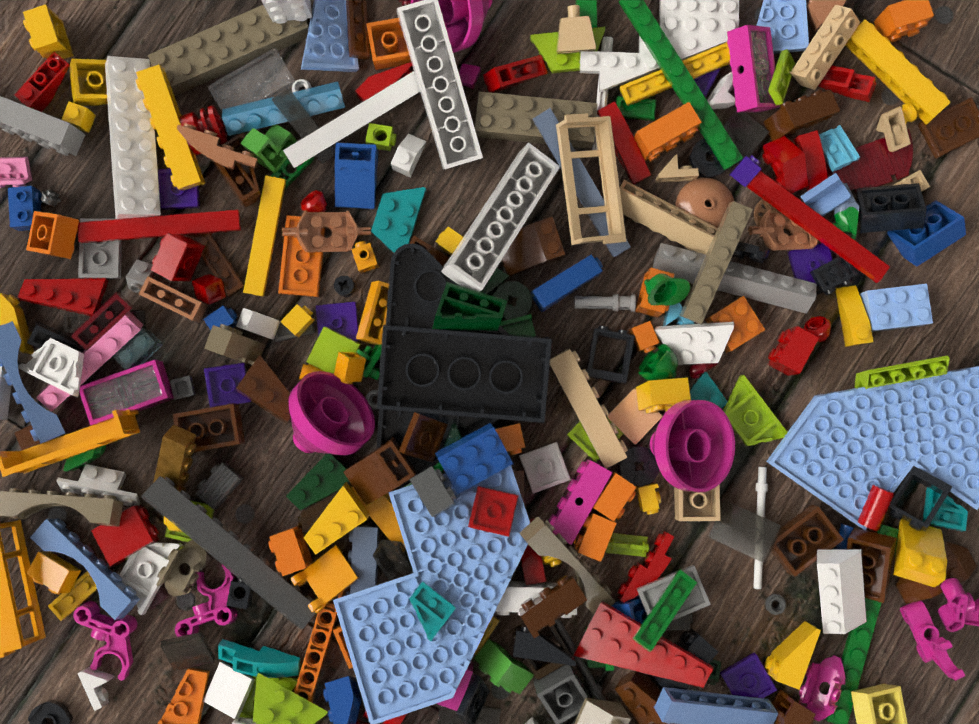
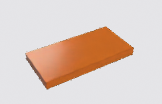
(299, 269)

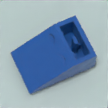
(355, 175)
(343, 699)

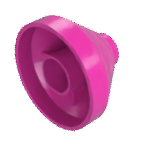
(463, 20)
(329, 415)
(694, 445)

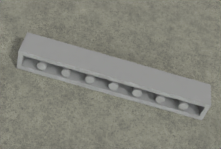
(740, 279)

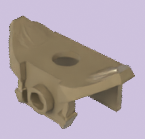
(175, 581)

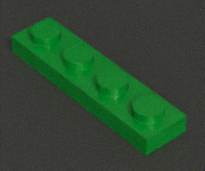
(664, 610)

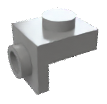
(138, 275)

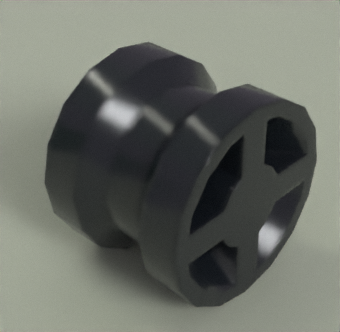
(348, 287)

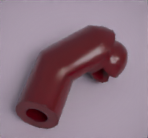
(697, 369)

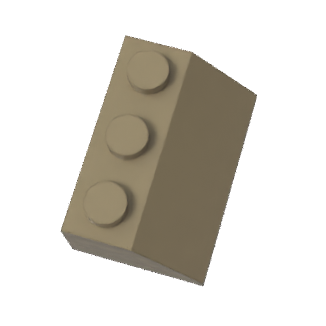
(602, 712)

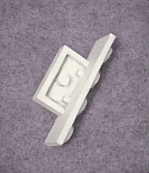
(100, 482)

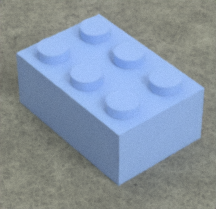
(897, 307)

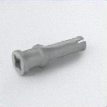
(598, 302)

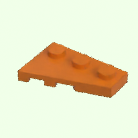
(188, 700)

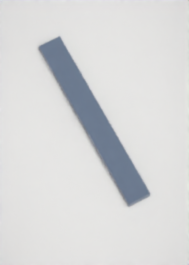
(584, 185)

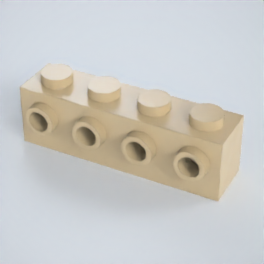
(825, 47)

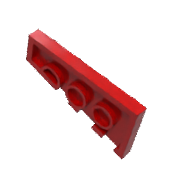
(72, 295)

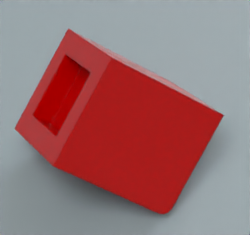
(209, 289)

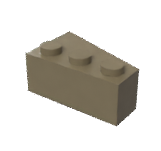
(232, 344)

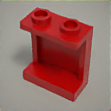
(131, 535)

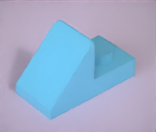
(673, 313)

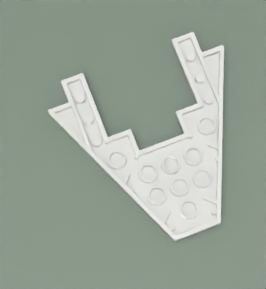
(688, 25)

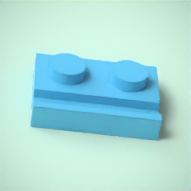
(838, 148)

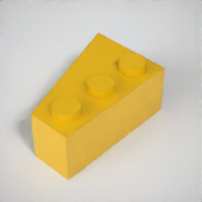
(337, 519)

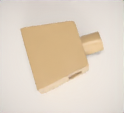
(575, 33)

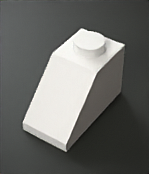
(408, 155)

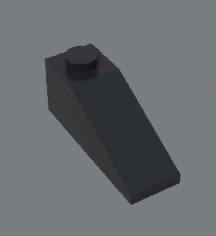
(42, 333)
(539, 648)

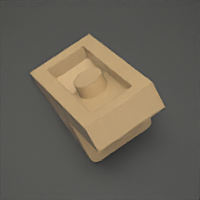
(894, 128)
(673, 174)

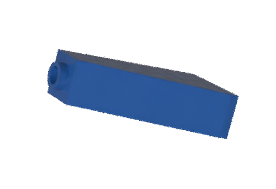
(566, 282)

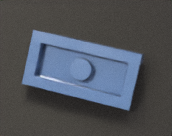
(826, 195)

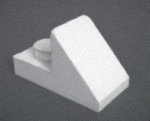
(720, 95)
(258, 323)
(92, 683)

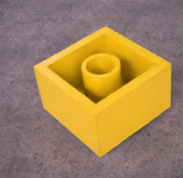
(47, 32)
(662, 394)

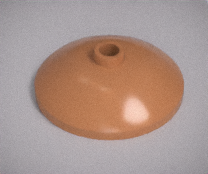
(696, 192)

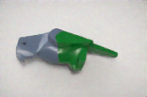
(847, 216)

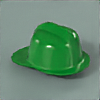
(666, 290)

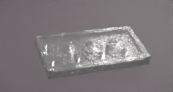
(253, 81)

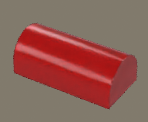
(875, 508)

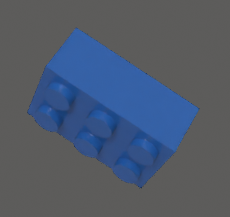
(474, 458)

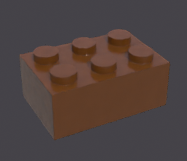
(213, 426)
(802, 537)

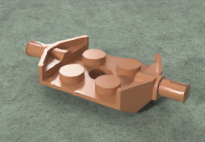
(342, 228)
(773, 235)

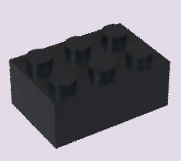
(696, 645)

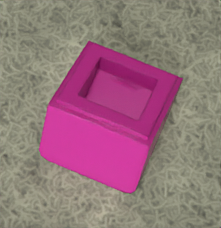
(469, 75)

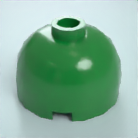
(660, 364)

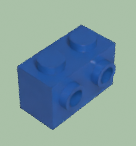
(22, 204)

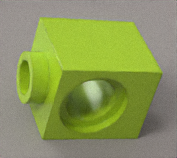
(375, 130)

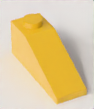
(10, 312)
(853, 317)

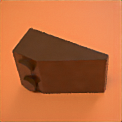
(534, 247)
(877, 560)

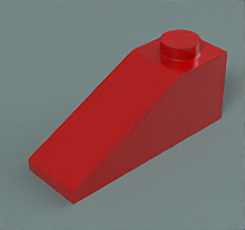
(514, 73)

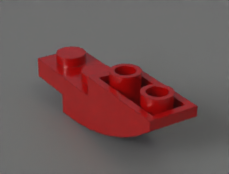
(655, 565)

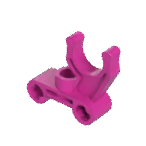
(959, 608)
(212, 609)
(109, 630)
(932, 646)

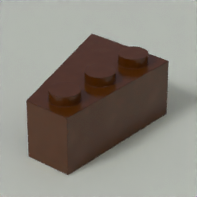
(242, 178)
(551, 604)
(640, 697)

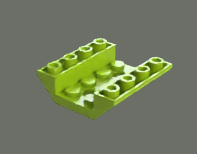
(902, 372)

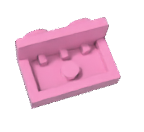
(14, 171)

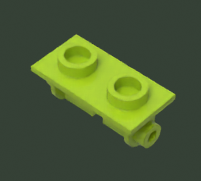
(628, 545)

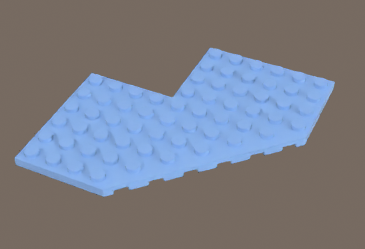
(881, 432)
(467, 566)

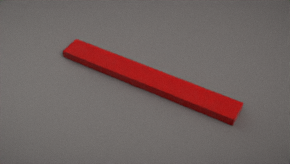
(158, 226)
(818, 227)

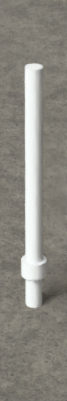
(761, 488)

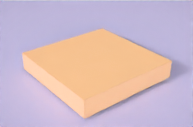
(631, 420)

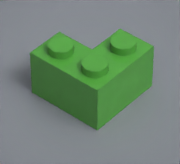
(269, 147)
(503, 668)

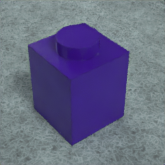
(746, 170)

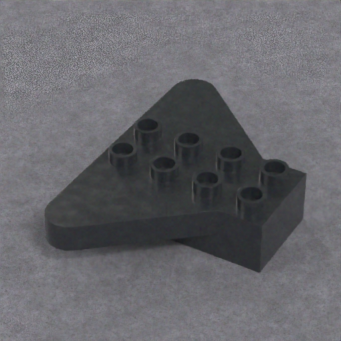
(449, 372)

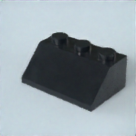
(890, 208)

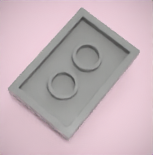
(100, 258)
(652, 591)

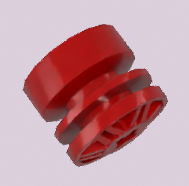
(211, 122)

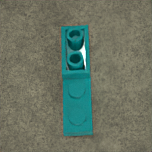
(267, 661)

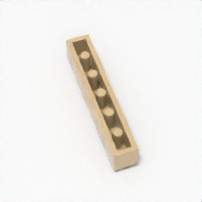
(666, 218)
(587, 408)

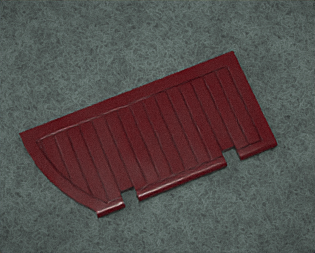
(876, 165)

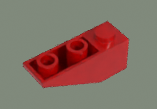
(382, 80)
(44, 83)

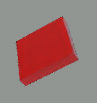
(493, 511)

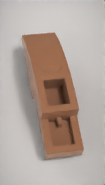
(208, 145)

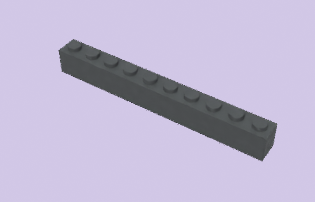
(228, 551)

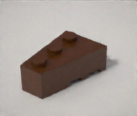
(801, 114)
(266, 390)

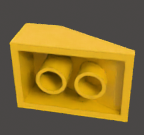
(88, 82)
(920, 555)
(791, 658)

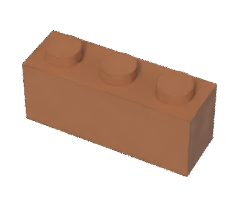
(173, 299)

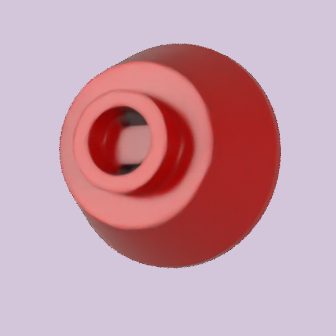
(314, 202)
(819, 327)

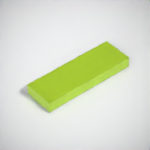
(781, 77)

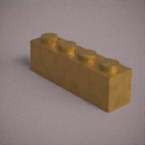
(176, 456)

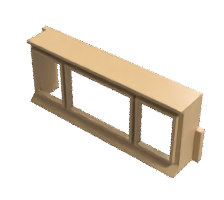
(609, 178)

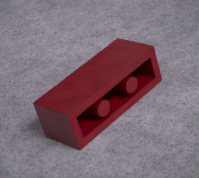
(102, 320)

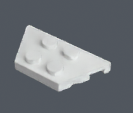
(696, 341)
(57, 366)
(142, 571)

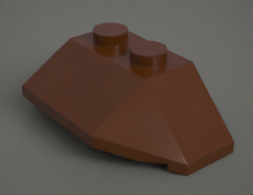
(959, 566)

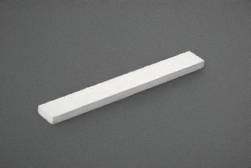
(352, 120)

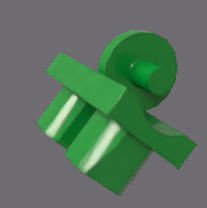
(371, 359)

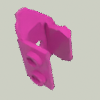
(829, 671)

